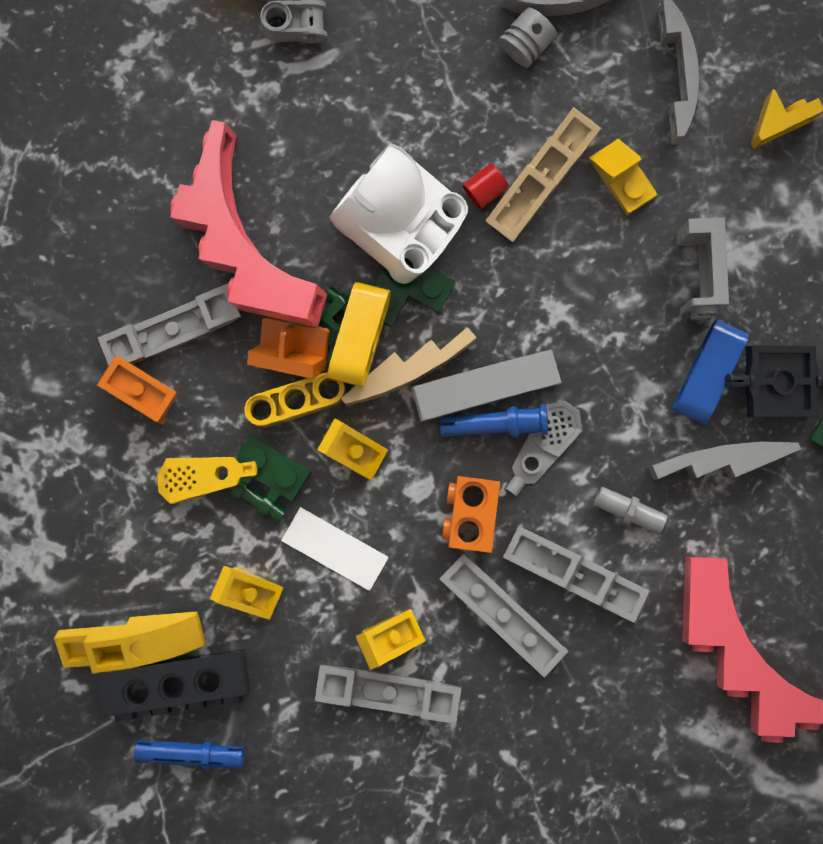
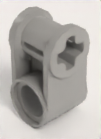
(297, 19)

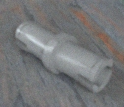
(630, 510)

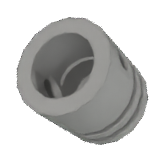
(528, 37)

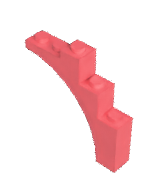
(226, 247)
(712, 622)

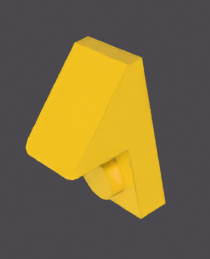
(777, 122)
(623, 177)
(352, 449)
(246, 592)
(390, 638)

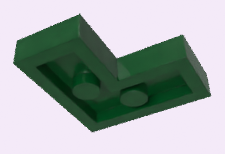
(428, 289)

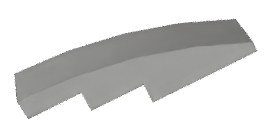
(486, 385)
(735, 459)
(577, 574)

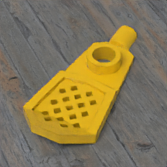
(205, 476)

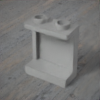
(710, 238)

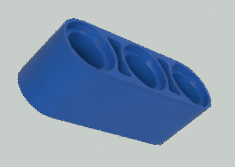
(706, 376)

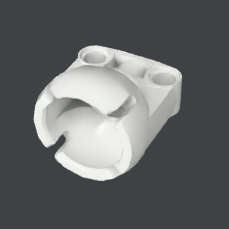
(400, 214)

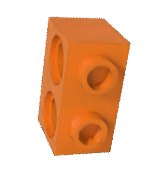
(482, 515)

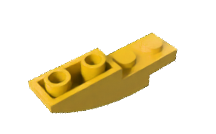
(131, 645)

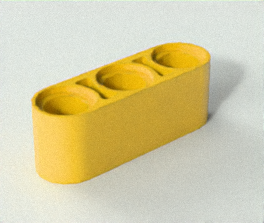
(359, 334)
(278, 401)

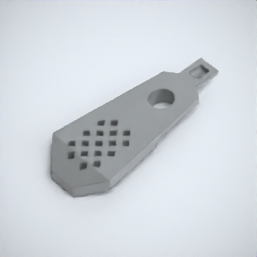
(542, 449)

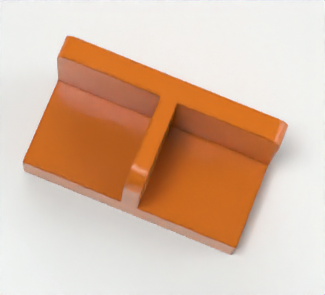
(291, 348)
(138, 389)

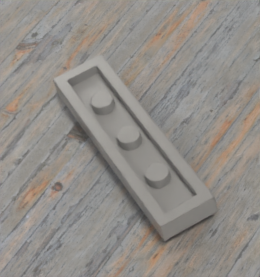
(503, 615)

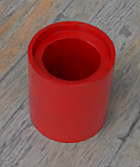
(485, 186)

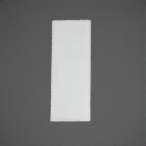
(334, 549)

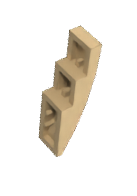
(543, 174)
(396, 374)

